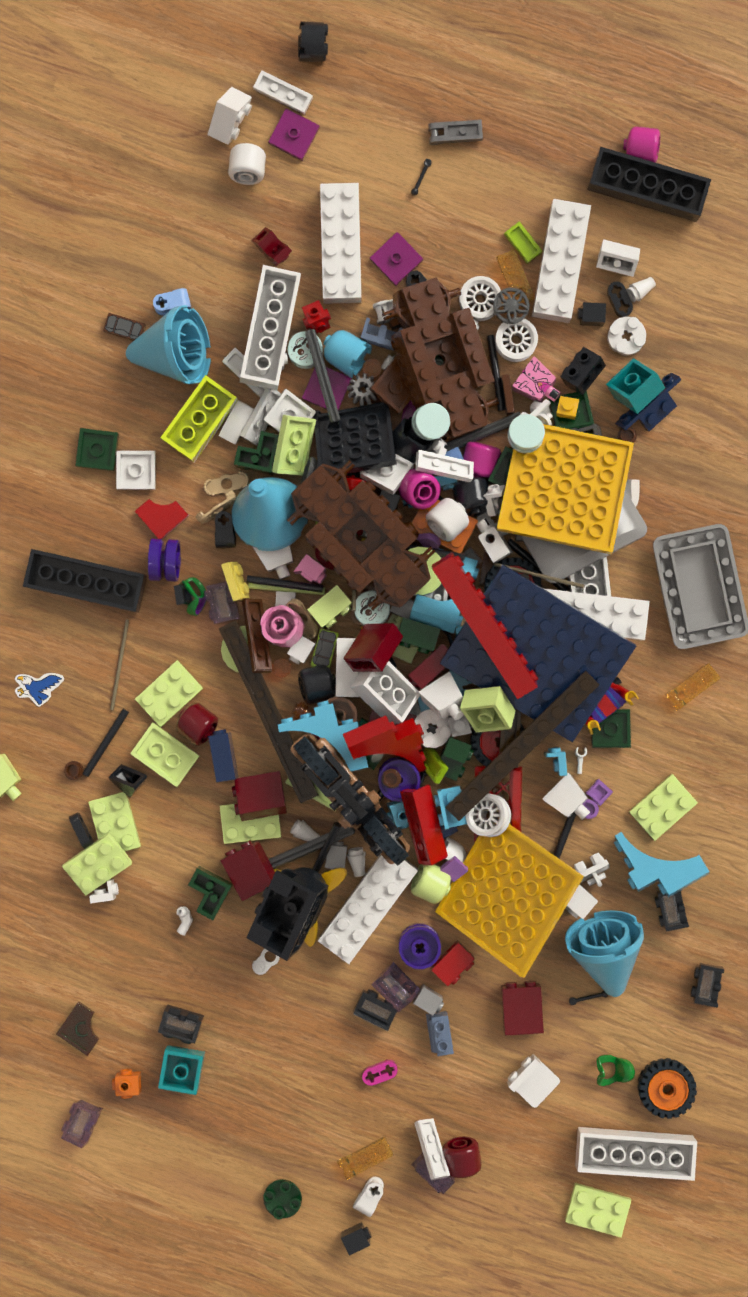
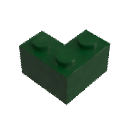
(258, 459)
(418, 635)
(454, 755)
(213, 887)

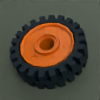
(668, 1103)

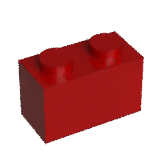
(453, 963)

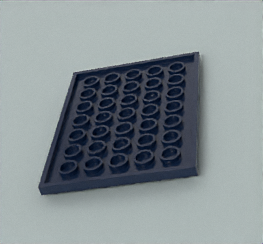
(555, 642)

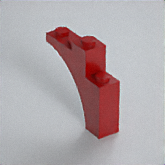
(387, 738)

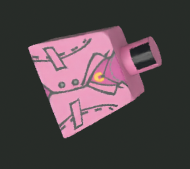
(536, 382)

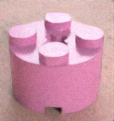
(292, 629)

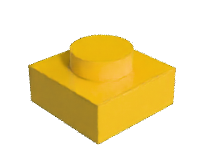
(567, 407)

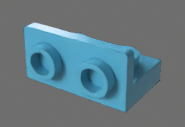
(559, 763)
(442, 798)

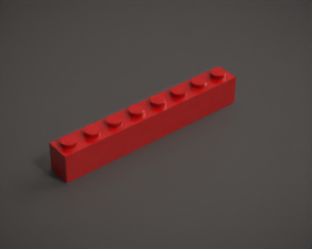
(484, 625)

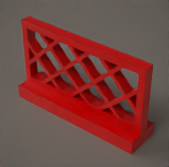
(515, 795)

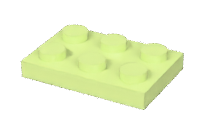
(293, 445)
(169, 693)
(165, 754)
(663, 807)
(114, 816)
(240, 831)
(97, 864)
(598, 1210)

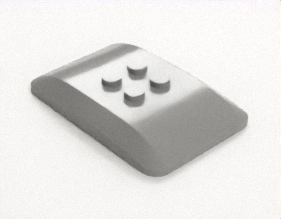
(564, 560)
(700, 586)

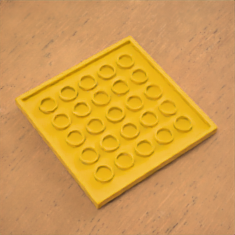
(567, 490)
(510, 897)

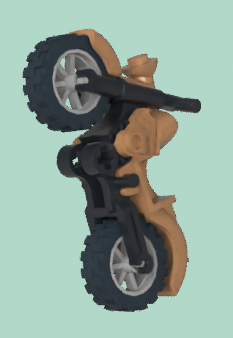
(356, 804)

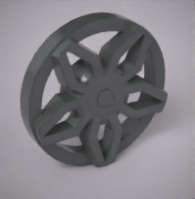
(511, 305)

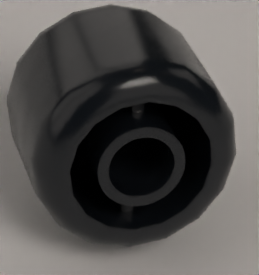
(472, 496)
(316, 684)

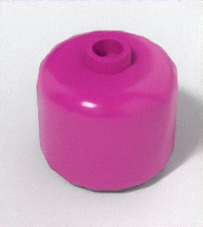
(643, 143)
(484, 458)
(419, 489)

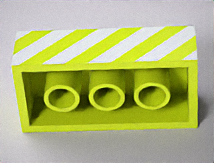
(199, 419)

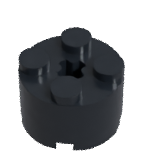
(311, 41)
(407, 441)

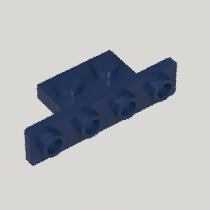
(655, 410)

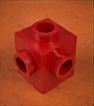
(316, 317)

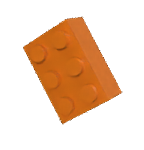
(456, 545)

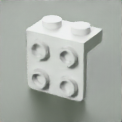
(533, 1081)

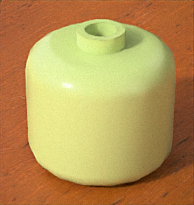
(430, 883)

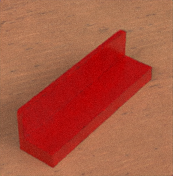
(424, 825)

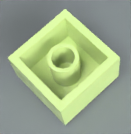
(330, 607)
(487, 709)

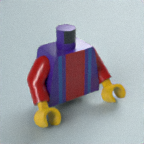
(609, 704)

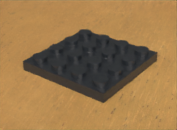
(360, 436)

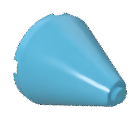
(174, 346)
(262, 514)
(606, 948)

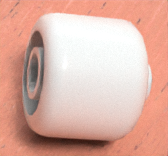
(247, 164)
(447, 519)

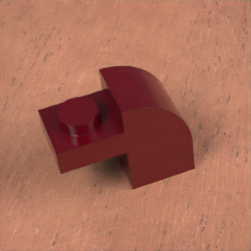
(271, 246)

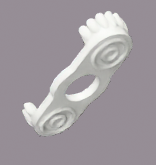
(261, 965)

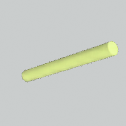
(273, 588)

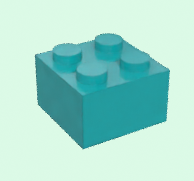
(635, 386)
(181, 1070)

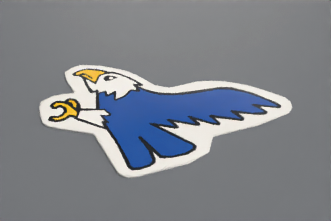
(37, 689)

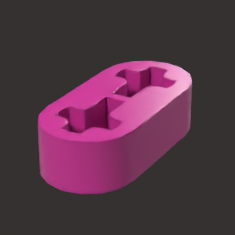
(377, 1068)

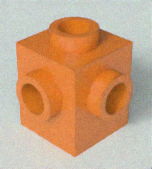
(127, 1083)

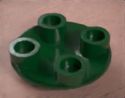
(282, 1199)

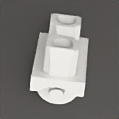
(541, 411)
(599, 866)

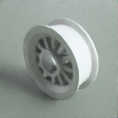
(467, 288)
(509, 355)
(488, 827)

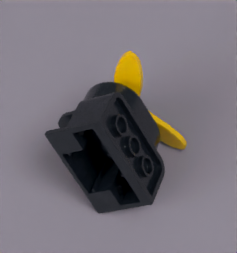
(292, 909)

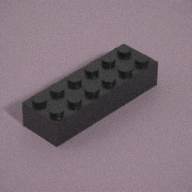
(649, 184)
(85, 580)

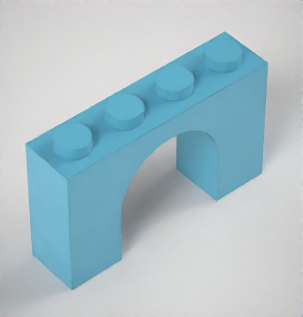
(441, 613)

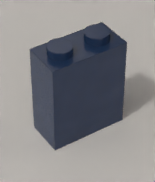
(223, 756)

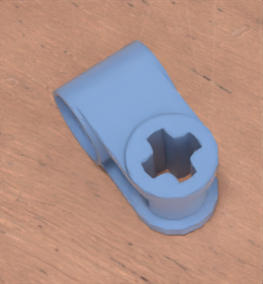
(171, 299)

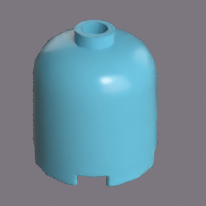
(346, 352)

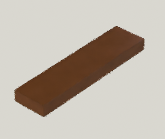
(257, 643)

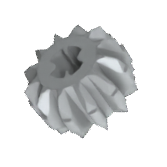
(356, 393)

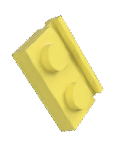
(233, 574)

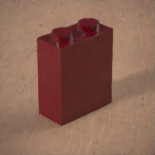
(373, 647)
(428, 668)
(259, 796)
(248, 869)
(522, 1008)

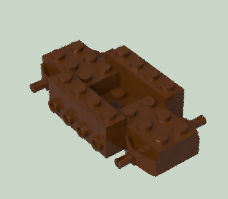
(454, 336)
(380, 557)

